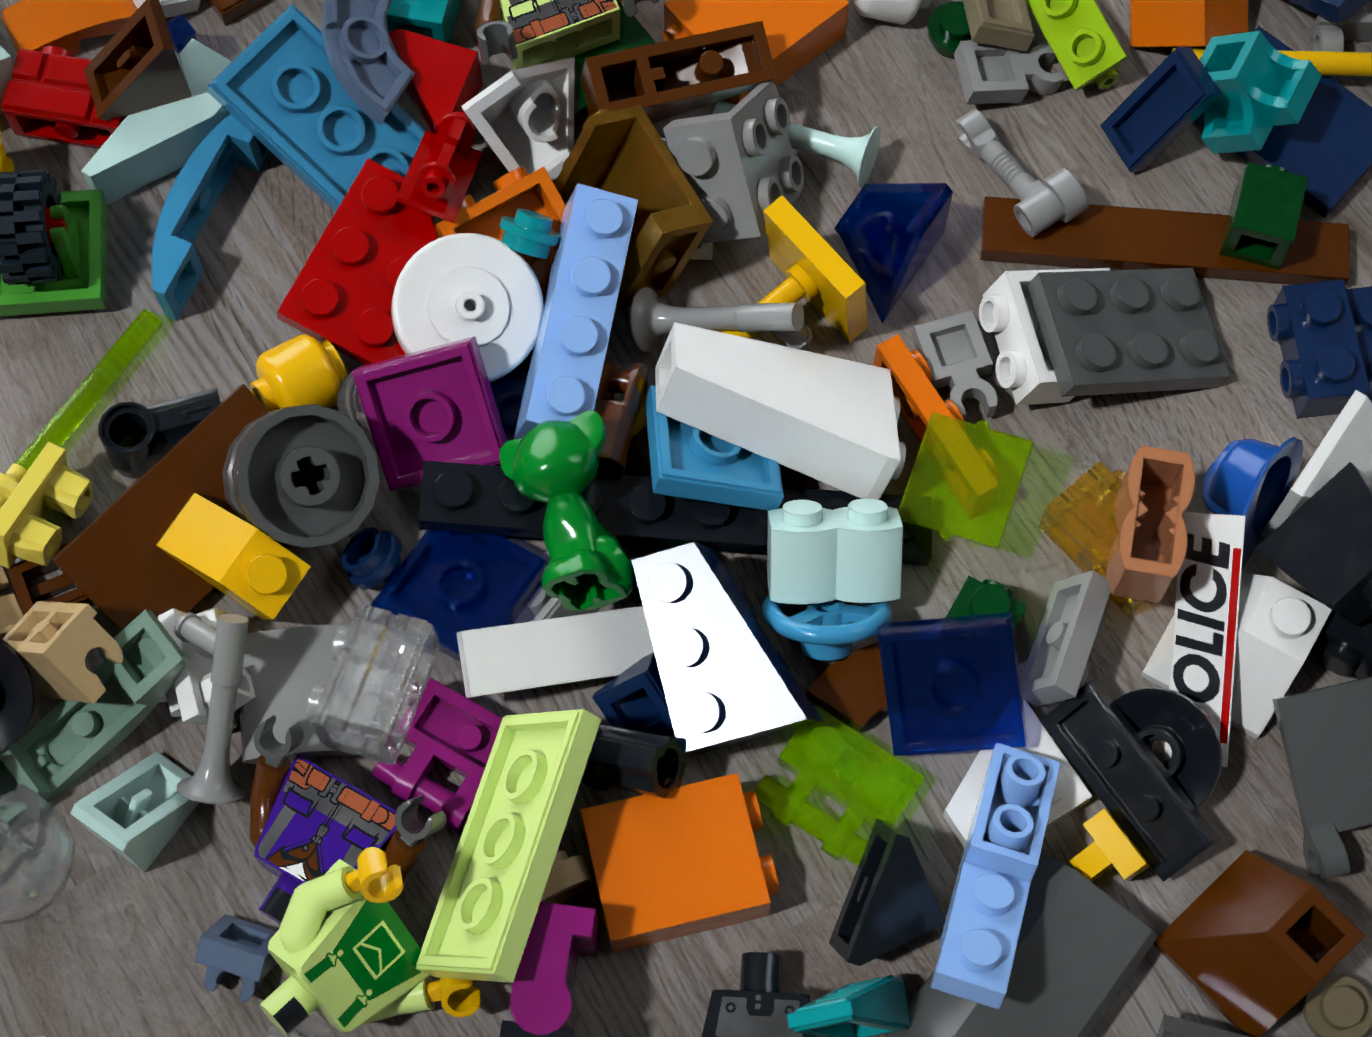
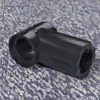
(161, 423)
(634, 762)

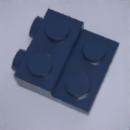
(1323, 344)

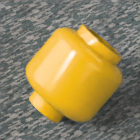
(299, 374)

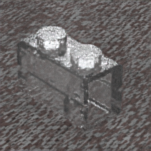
(374, 683)

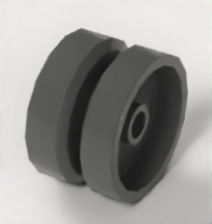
(338, 469)

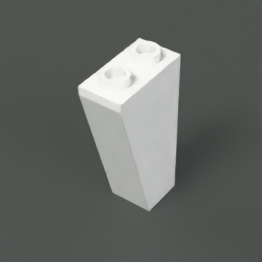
(786, 405)

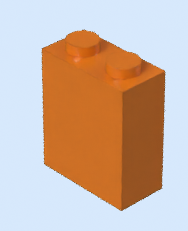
(794, 28)
(679, 862)

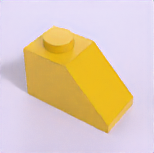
(233, 557)

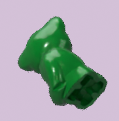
(554, 468)

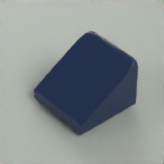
(636, 699)

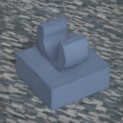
(238, 949)

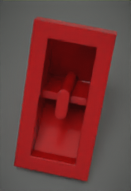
(443, 75)

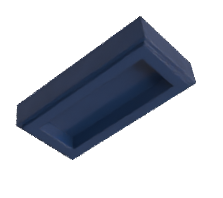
(1160, 109)

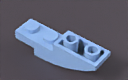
(995, 876)

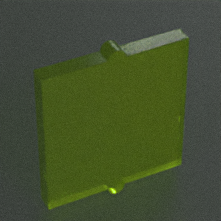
(965, 480)

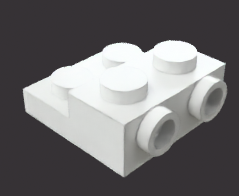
(1023, 352)

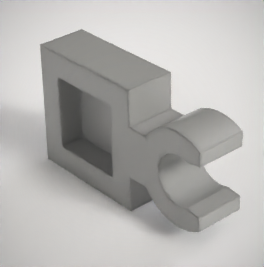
(1004, 74)
(957, 359)

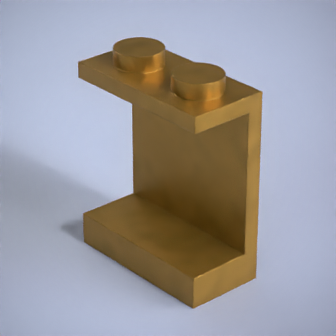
(628, 157)

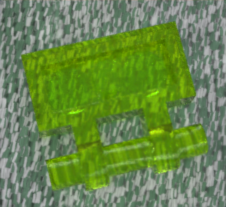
(847, 771)

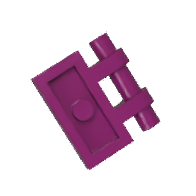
(450, 732)

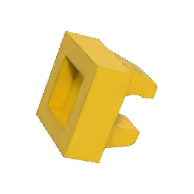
(1109, 850)

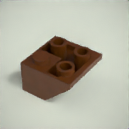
(1257, 942)

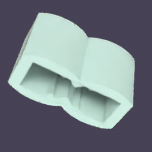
(834, 553)

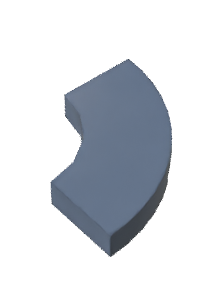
(363, 54)

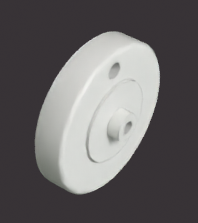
(465, 290)

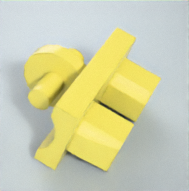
(29, 497)

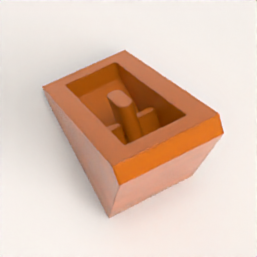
(1184, 21)

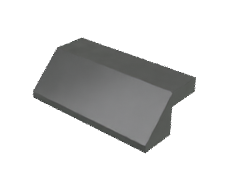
(1065, 970)

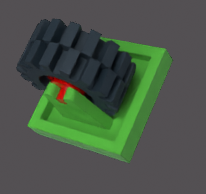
(50, 246)

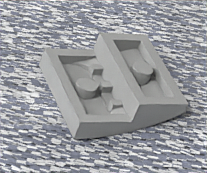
(283, 673)

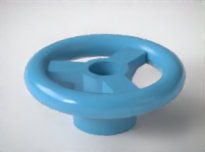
(827, 627)

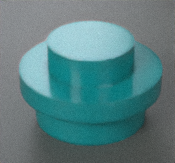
(529, 233)

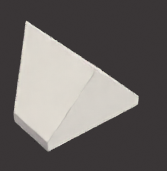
(529, 116)

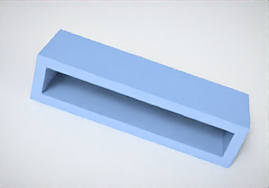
(578, 307)

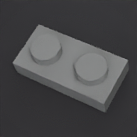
(1065, 639)

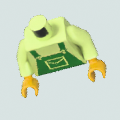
(354, 954)

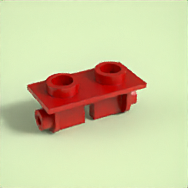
(442, 169)

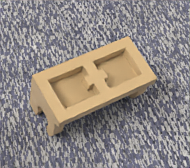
(54, 645)

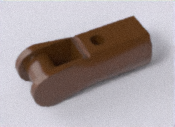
(619, 415)

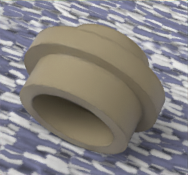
(1338, 1007)

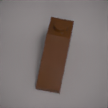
(679, 72)

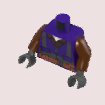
(312, 819)

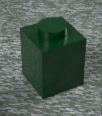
(1263, 215)

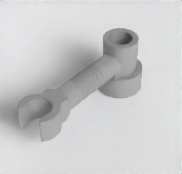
(1041, 201)

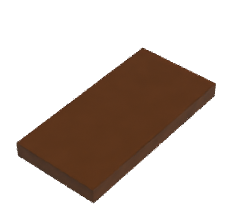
(116, 553)

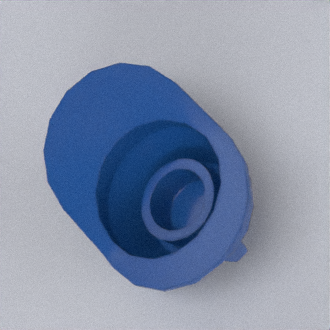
(1251, 482)

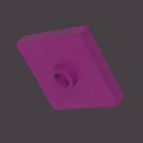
(430, 409)

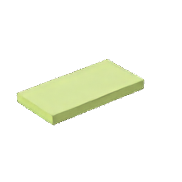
(508, 846)

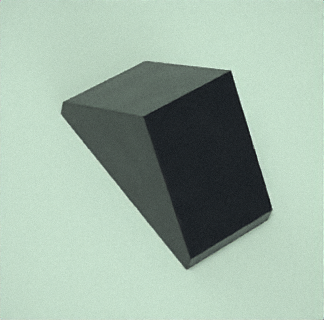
(886, 899)

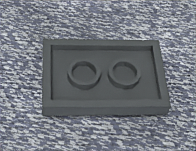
(1127, 331)

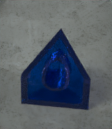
(892, 234)

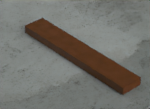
(1158, 240)

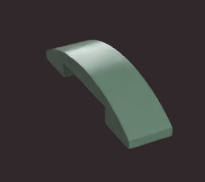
(82, 734)

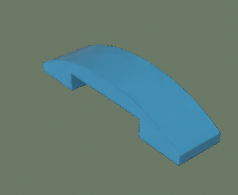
(188, 206)

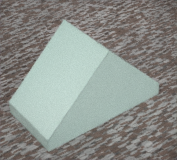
(137, 810)

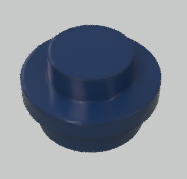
(372, 557)

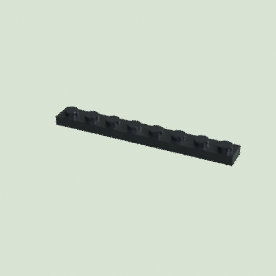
(487, 502)

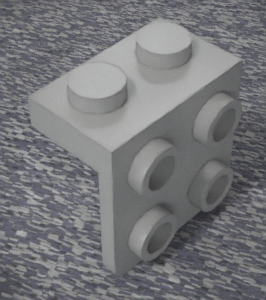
(738, 162)

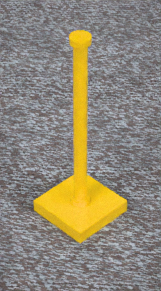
(812, 273)

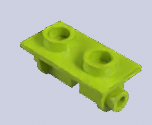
(1080, 40)

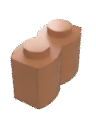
(1150, 524)

